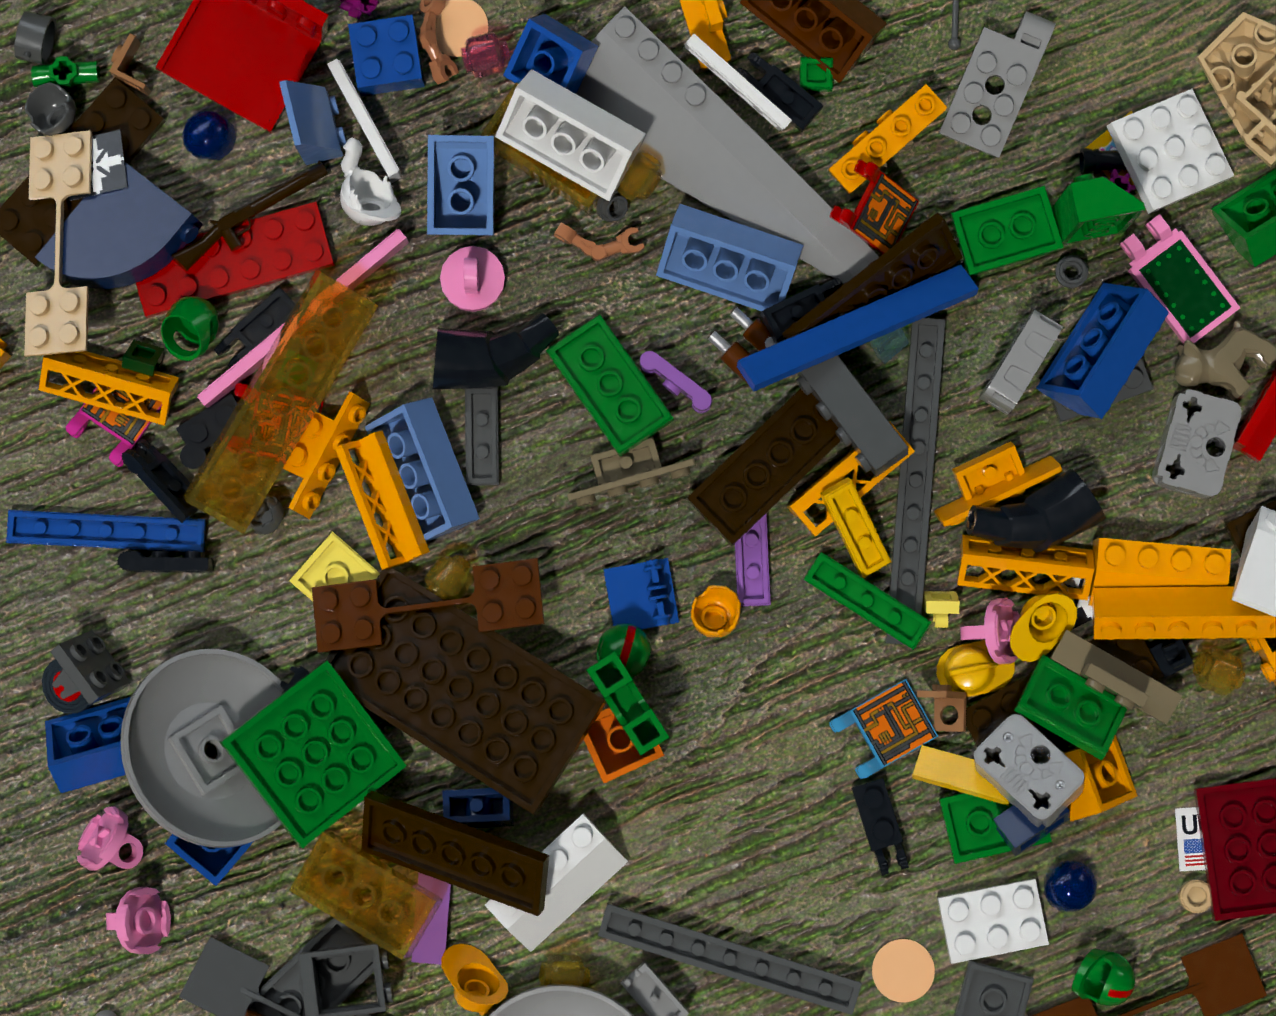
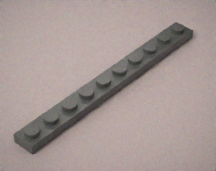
(917, 470)

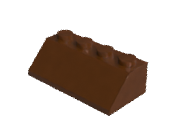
(822, 29)

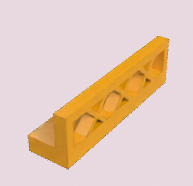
(109, 372)
(831, 478)
(387, 499)
(1057, 562)

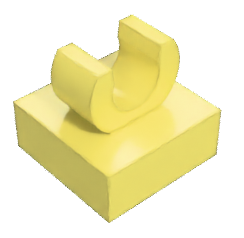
(940, 605)

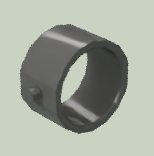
(35, 37)

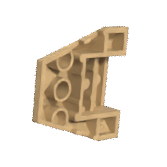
(1244, 78)

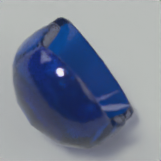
(208, 135)
(1070, 886)

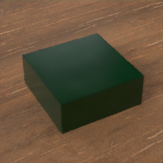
(143, 357)

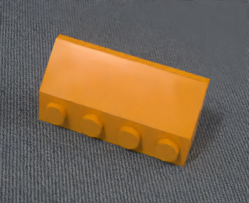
(1153, 564)

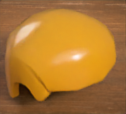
(716, 611)

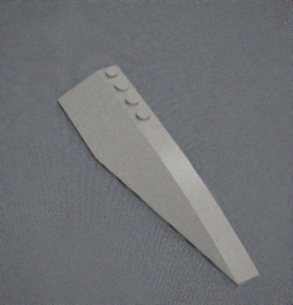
(711, 149)

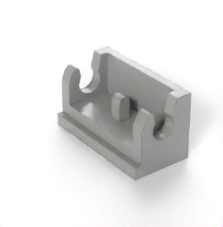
(653, 993)

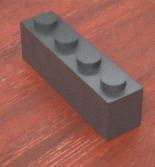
(854, 415)

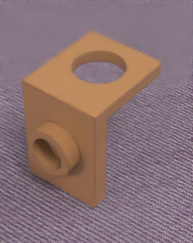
(121, 60)
(944, 697)

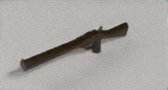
(225, 226)

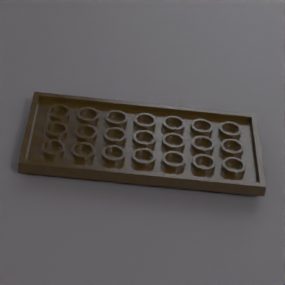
(469, 694)

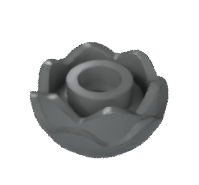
(268, 516)

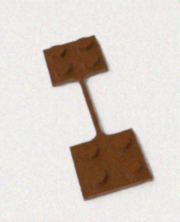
(503, 595)
(1218, 977)

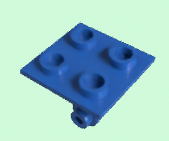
(642, 594)

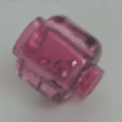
(484, 55)

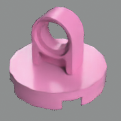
(140, 920)

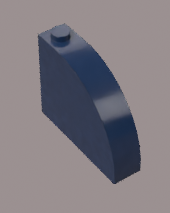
(121, 235)

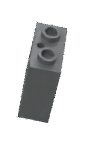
(311, 987)

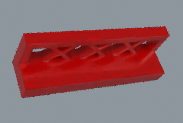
(1260, 424)

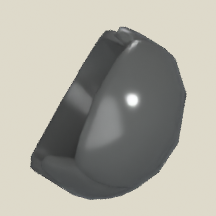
(50, 109)

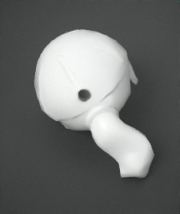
(363, 193)

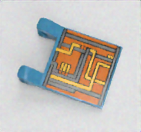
(890, 725)

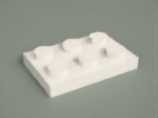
(992, 921)

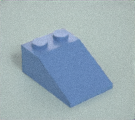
(313, 121)
(460, 185)

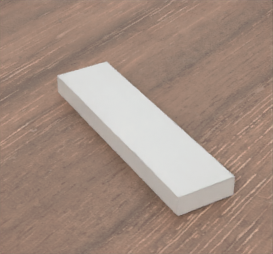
(737, 82)
(364, 120)

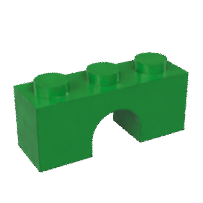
(627, 703)

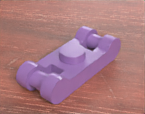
(676, 381)

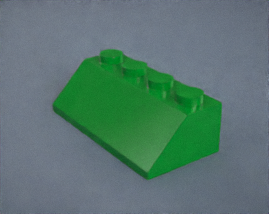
(1094, 209)
(1251, 219)

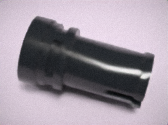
(1096, 160)

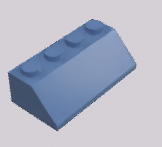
(728, 259)
(427, 467)

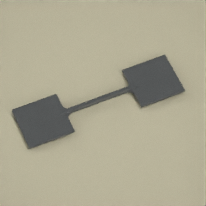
(227, 982)

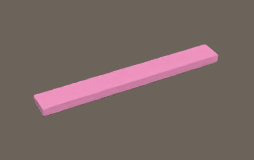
(253, 360)

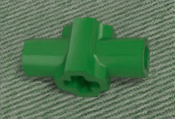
(81, 73)

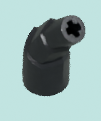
(488, 359)
(1043, 520)

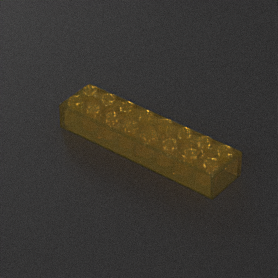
(280, 401)

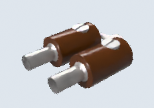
(754, 332)

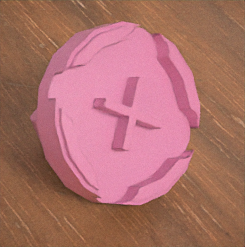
(472, 278)
(996, 630)
(103, 840)

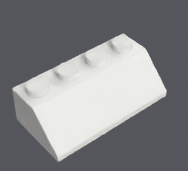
(569, 134)
(578, 866)

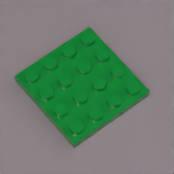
(313, 754)

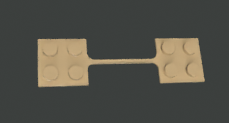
(59, 316)

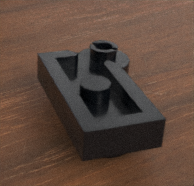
(204, 430)

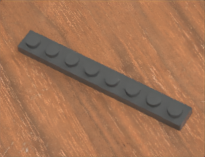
(729, 959)

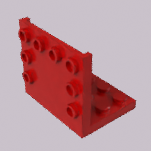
(242, 52)

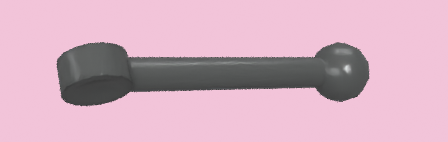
(954, 43)

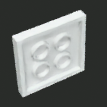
(1170, 151)

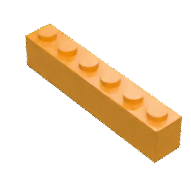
(1176, 614)

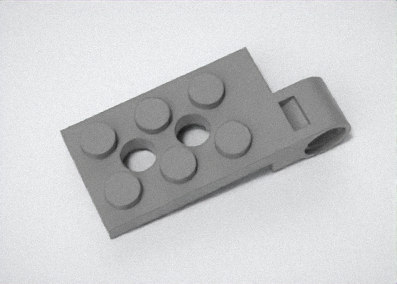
(1011, 61)

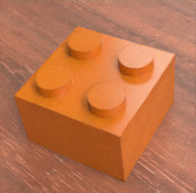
(613, 750)

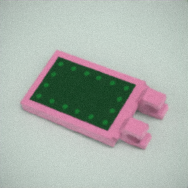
(1179, 281)

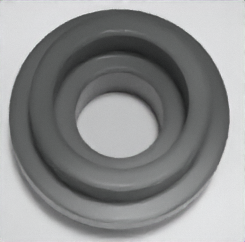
(613, 209)
(1080, 267)

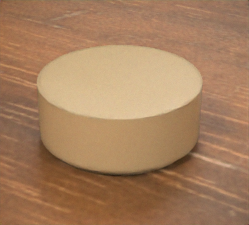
(1195, 896)

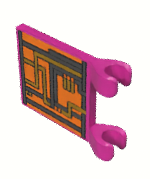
(123, 427)

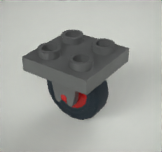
(81, 674)

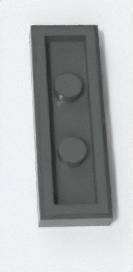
(482, 436)

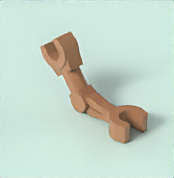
(441, 65)
(599, 252)

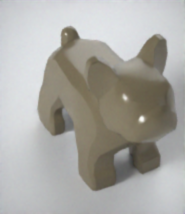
(1222, 364)

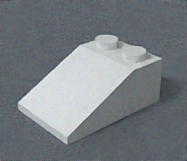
(1257, 567)

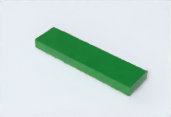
(868, 601)

